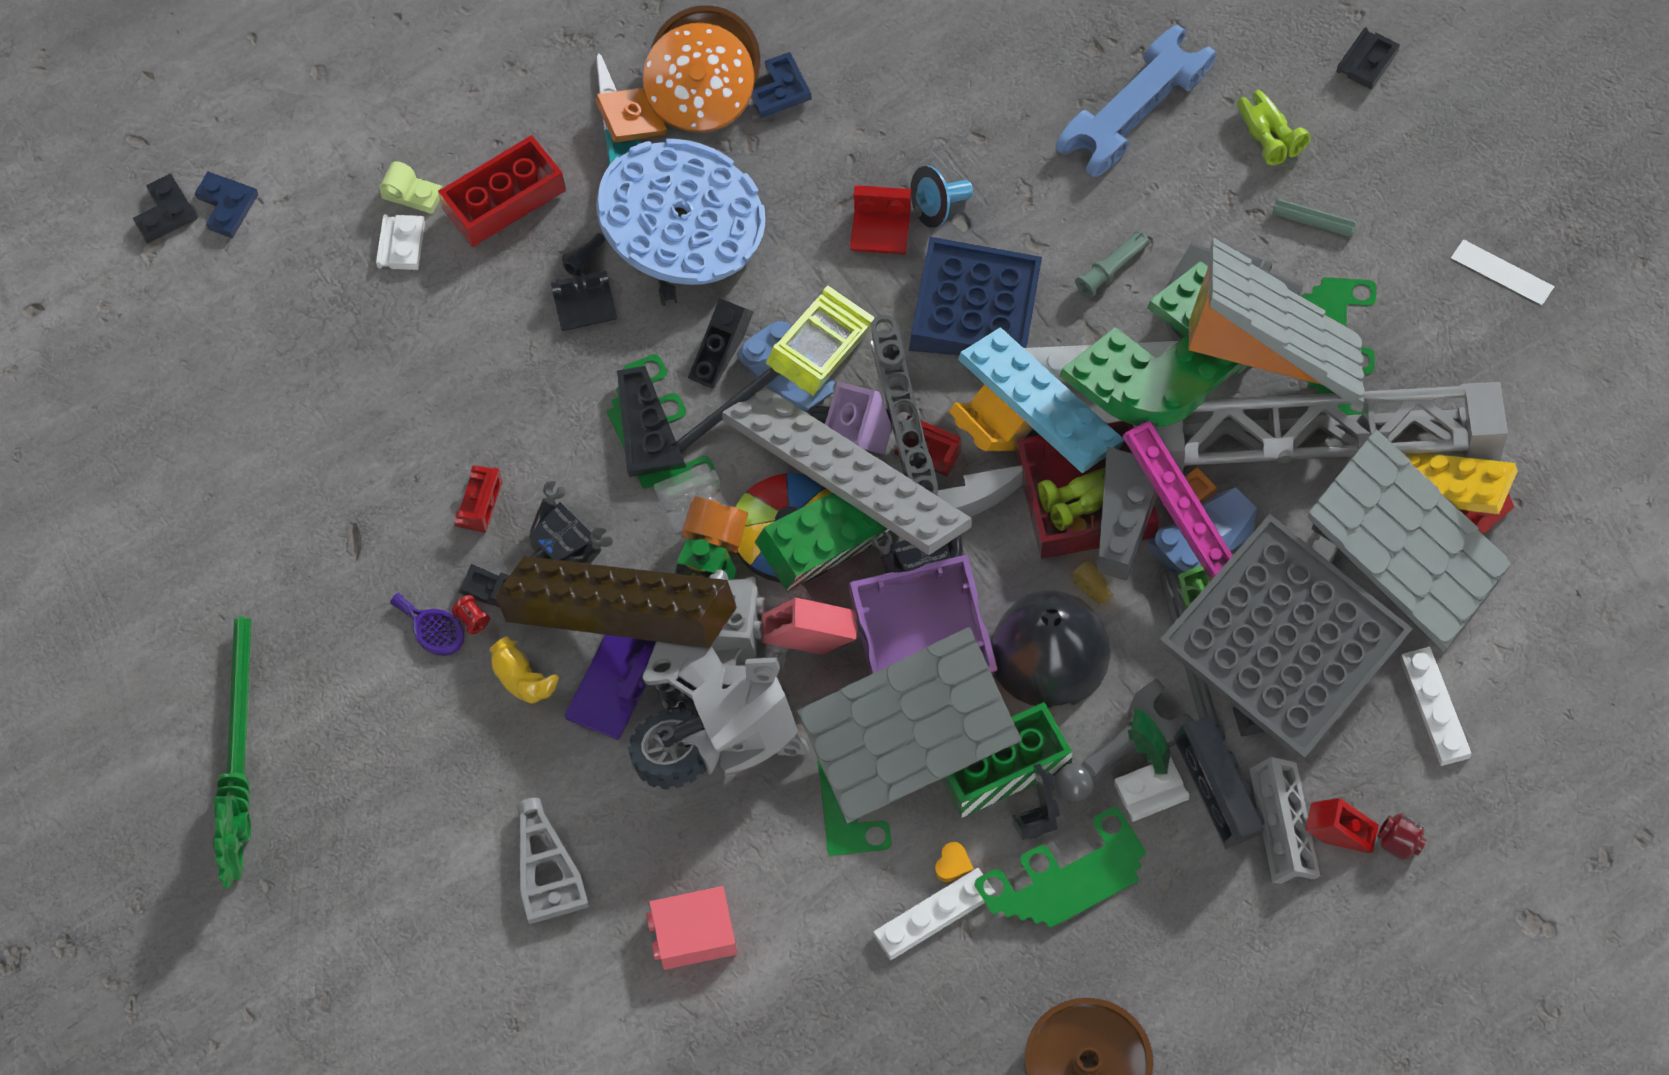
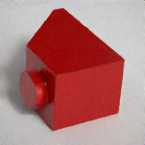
(1341, 825)

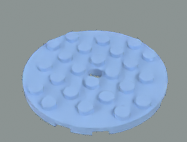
(641, 221)

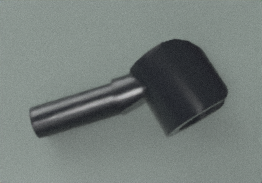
(666, 292)

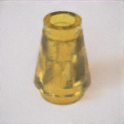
(1092, 582)

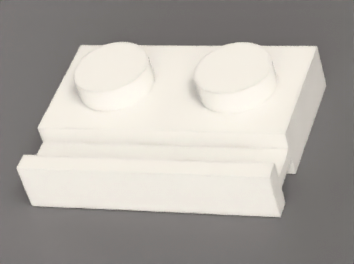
(400, 242)
(1150, 793)

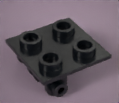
(583, 300)

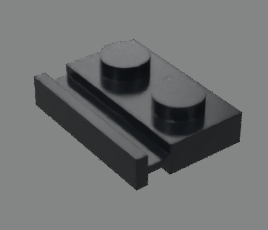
(1368, 58)

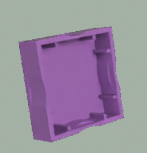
(916, 609)

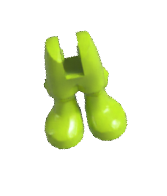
(1266, 118)
(1087, 489)

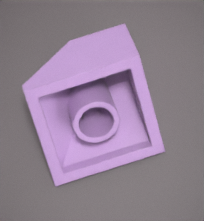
(859, 417)

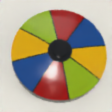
(767, 503)

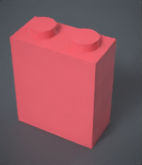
(809, 626)
(691, 928)

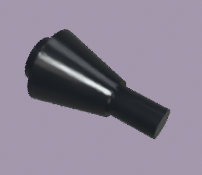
(578, 259)

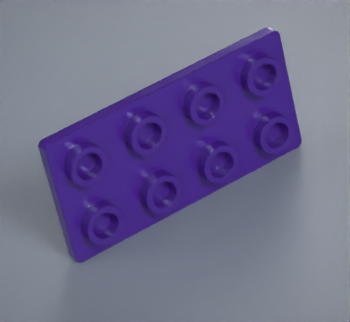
(611, 686)

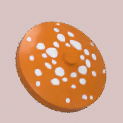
(698, 78)

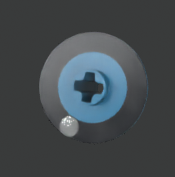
(933, 196)

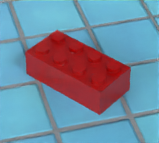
(502, 190)

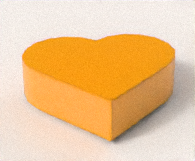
(953, 863)

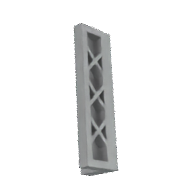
(1279, 836)

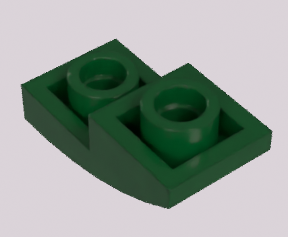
(1149, 740)

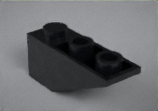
(720, 342)

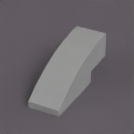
(983, 490)

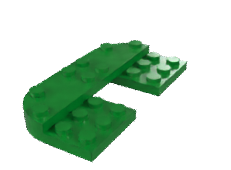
(1139, 386)

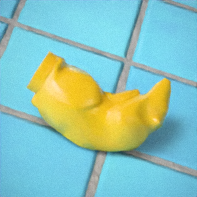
(515, 674)

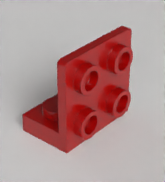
(880, 220)

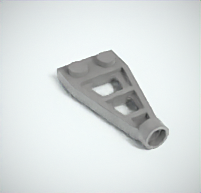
(554, 898)

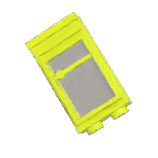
(820, 341)

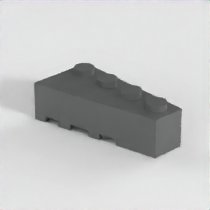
(1125, 513)

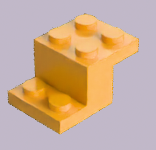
(990, 421)

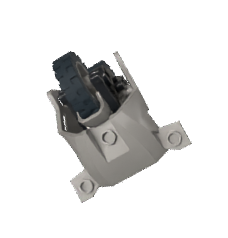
(714, 705)

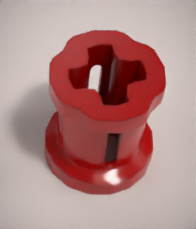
(471, 622)

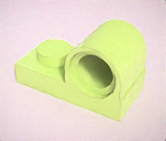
(405, 189)

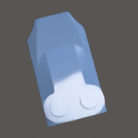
(755, 355)
(1231, 515)

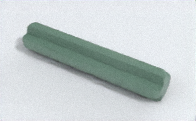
(1314, 218)

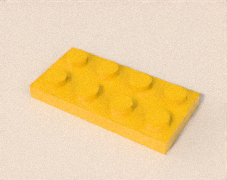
(1468, 482)

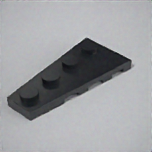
(646, 431)

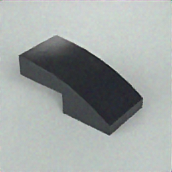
(482, 584)

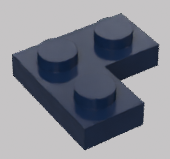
(785, 91)
(231, 202)

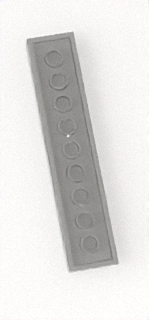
(848, 470)

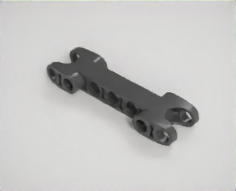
(893, 371)

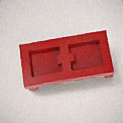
(941, 446)
(479, 499)

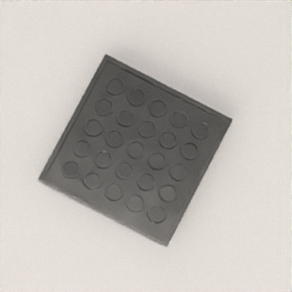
(1285, 637)

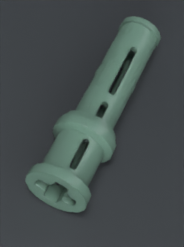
(1103, 271)

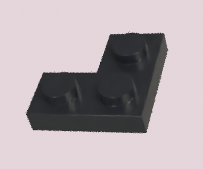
(170, 212)

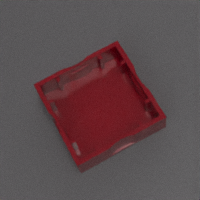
(1043, 462)

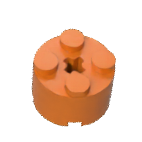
(715, 523)

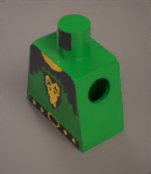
(703, 559)

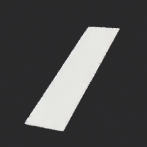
(1502, 272)

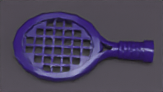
(406, 607)

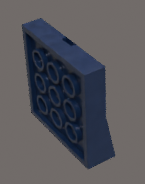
(971, 294)

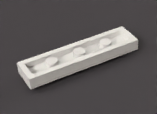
(1435, 706)
(931, 915)

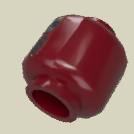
(1402, 836)

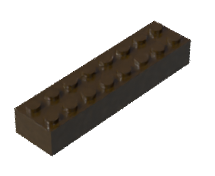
(616, 601)

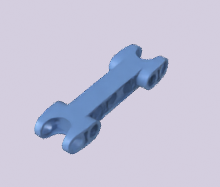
(1107, 130)

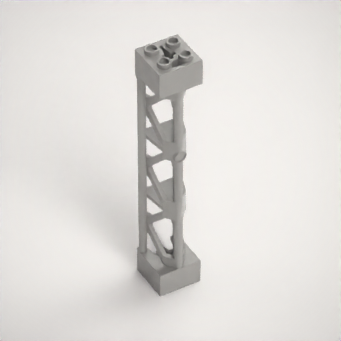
(1478, 434)

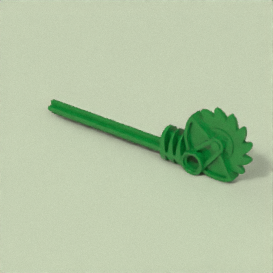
(233, 790)

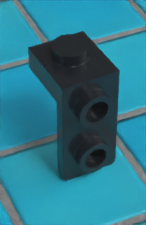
(1040, 820)

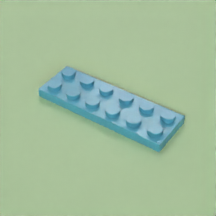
(1040, 399)

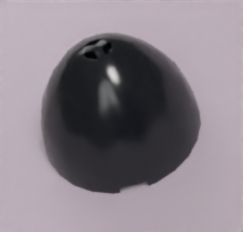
(1050, 661)

